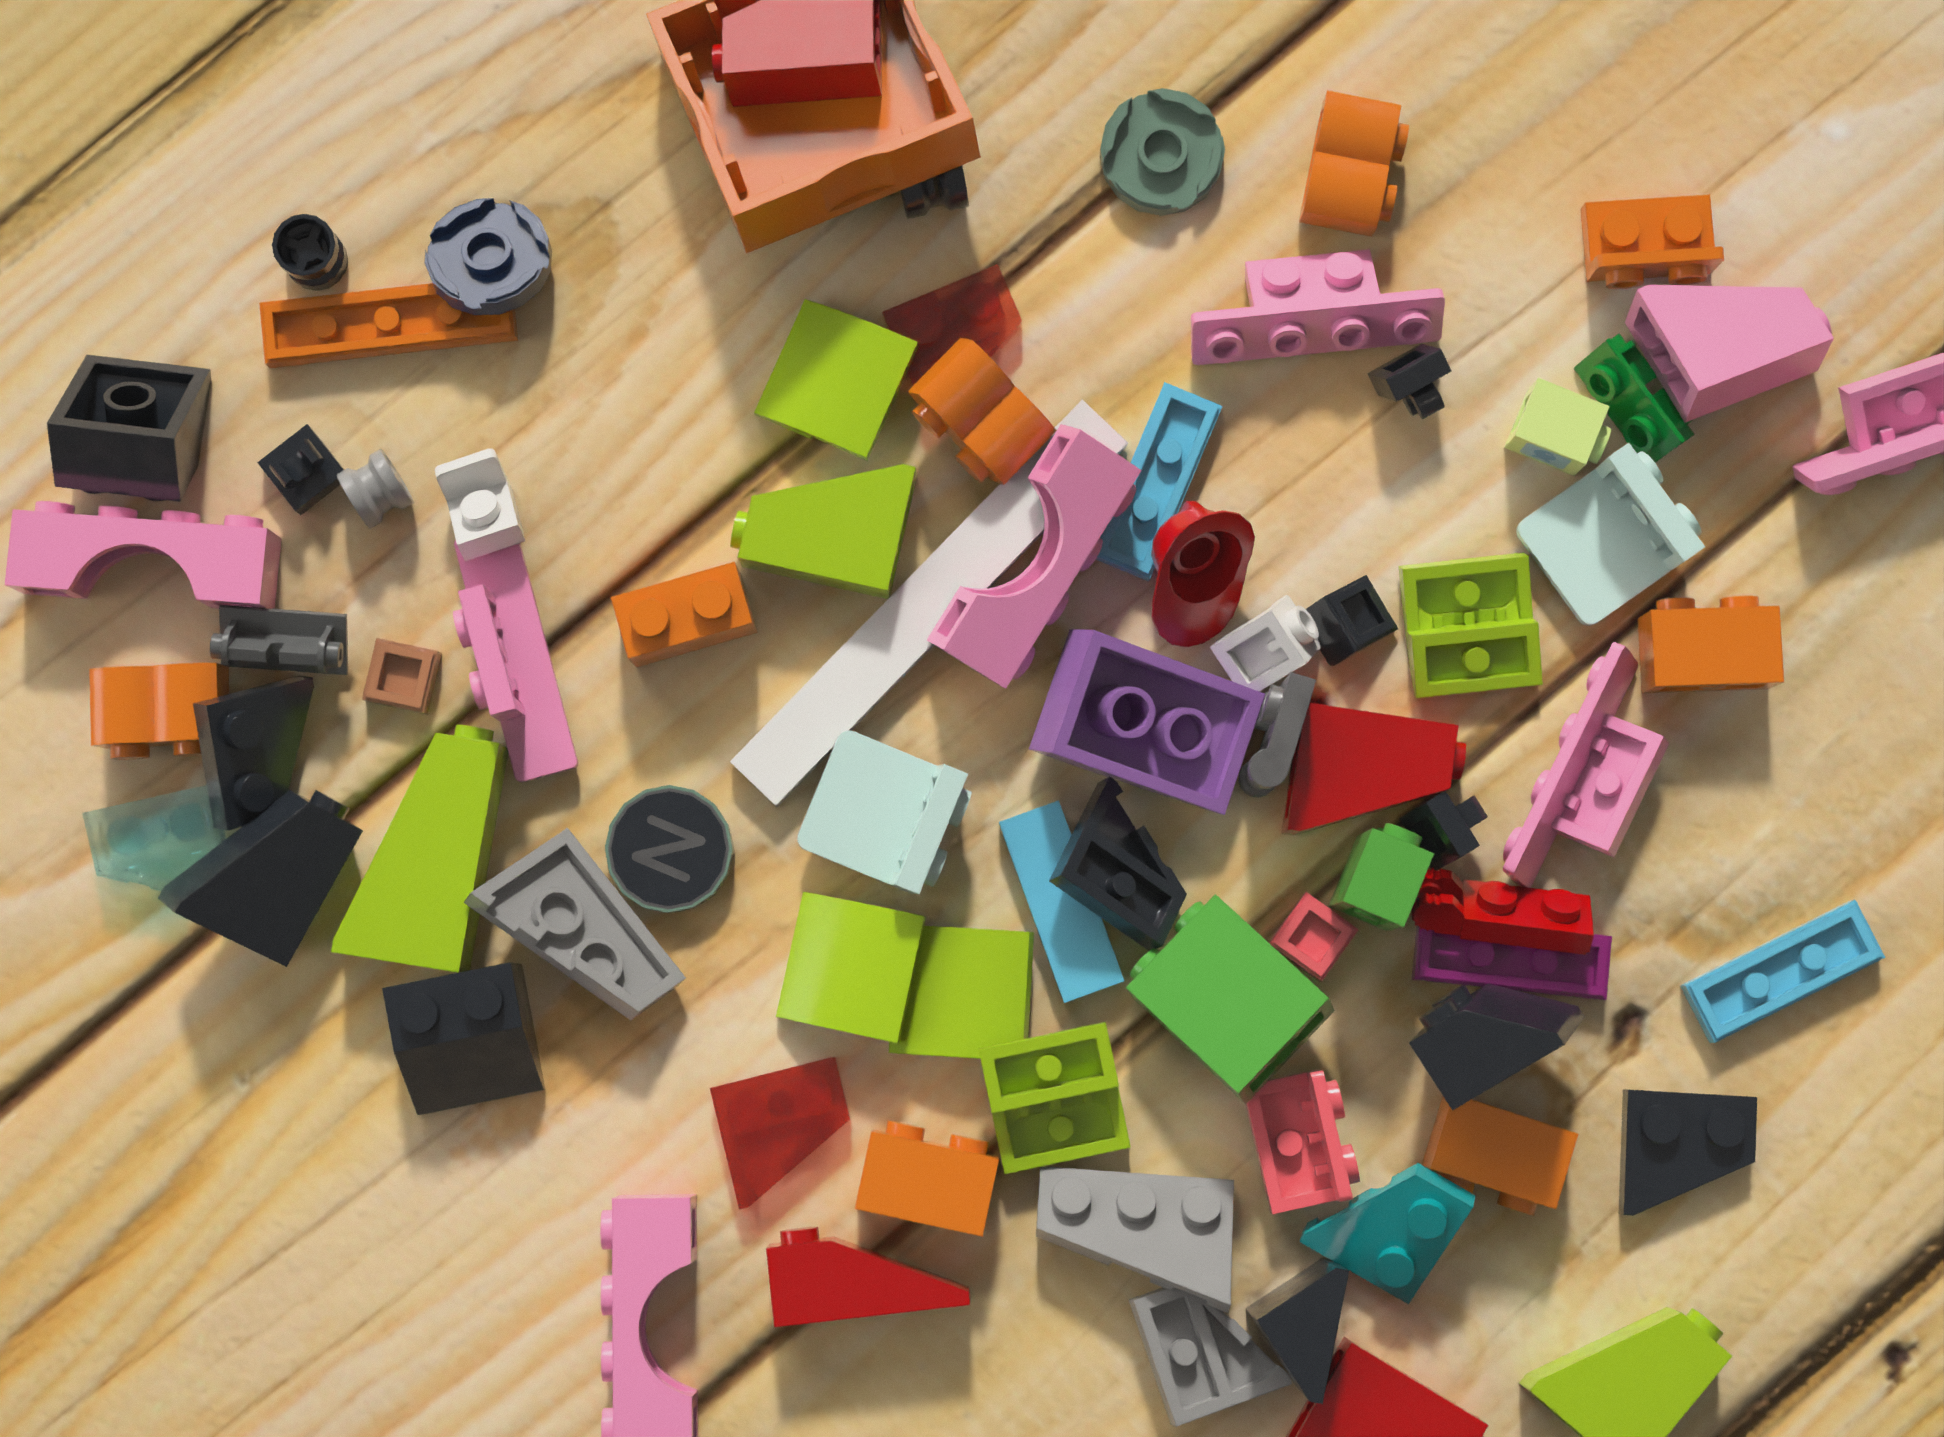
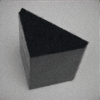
(1303, 1323)

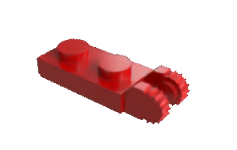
(1504, 913)

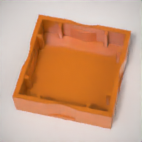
(816, 159)

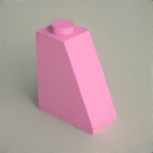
(1726, 341)

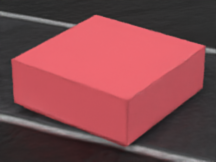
(1313, 937)

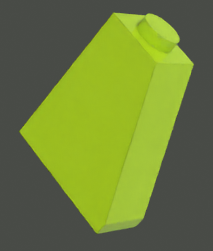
(830, 530)
(1633, 1378)

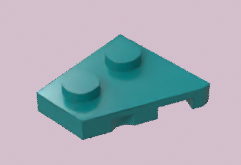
(1394, 1230)

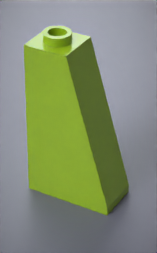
(431, 859)

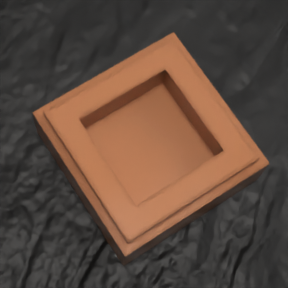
(401, 676)

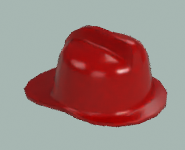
(1200, 572)

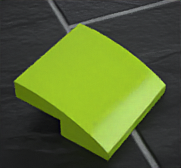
(836, 378)
(1470, 625)
(851, 967)
(968, 992)
(1054, 1097)

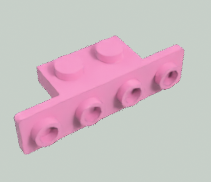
(1315, 308)
(1888, 426)
(513, 662)
(1594, 778)

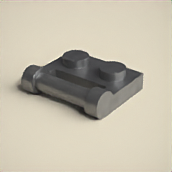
(1282, 721)

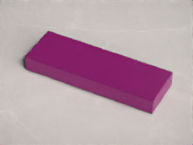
(1524, 969)

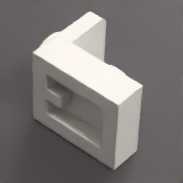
(480, 504)
(1268, 645)

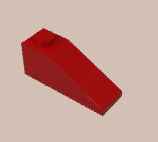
(839, 1280)

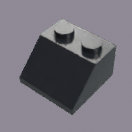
(129, 428)
(464, 1037)
(1488, 1037)

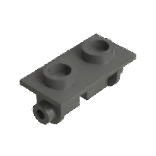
(281, 640)

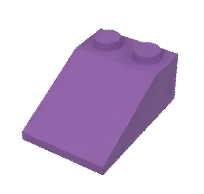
(1146, 720)

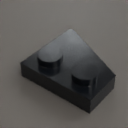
(251, 746)

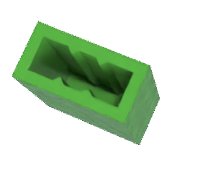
(1229, 997)

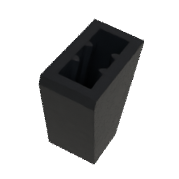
(268, 875)

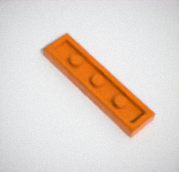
(373, 326)

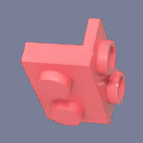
(1300, 1142)

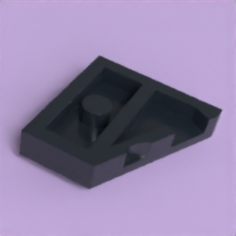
(1119, 871)
(1680, 1143)

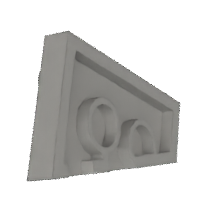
(580, 924)
(1149, 1223)

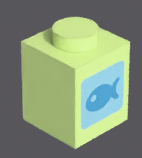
(1559, 428)

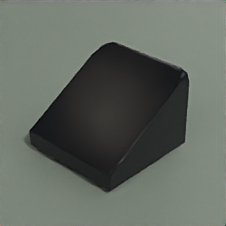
(1350, 620)

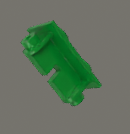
(1617, 378)

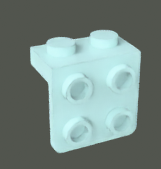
(1610, 535)
(883, 812)

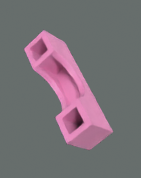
(1079, 493)
(68, 552)
(648, 1242)

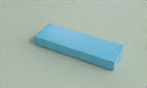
(1168, 462)
(1068, 930)
(1782, 971)

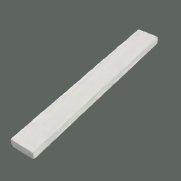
(899, 630)

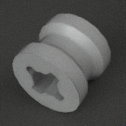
(375, 488)

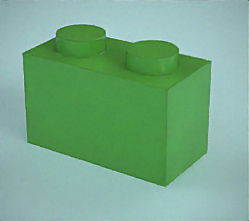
(1382, 877)

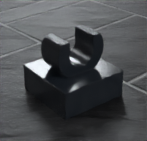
(1412, 379)
(302, 469)
(1445, 827)

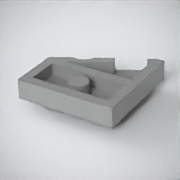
(1200, 1355)

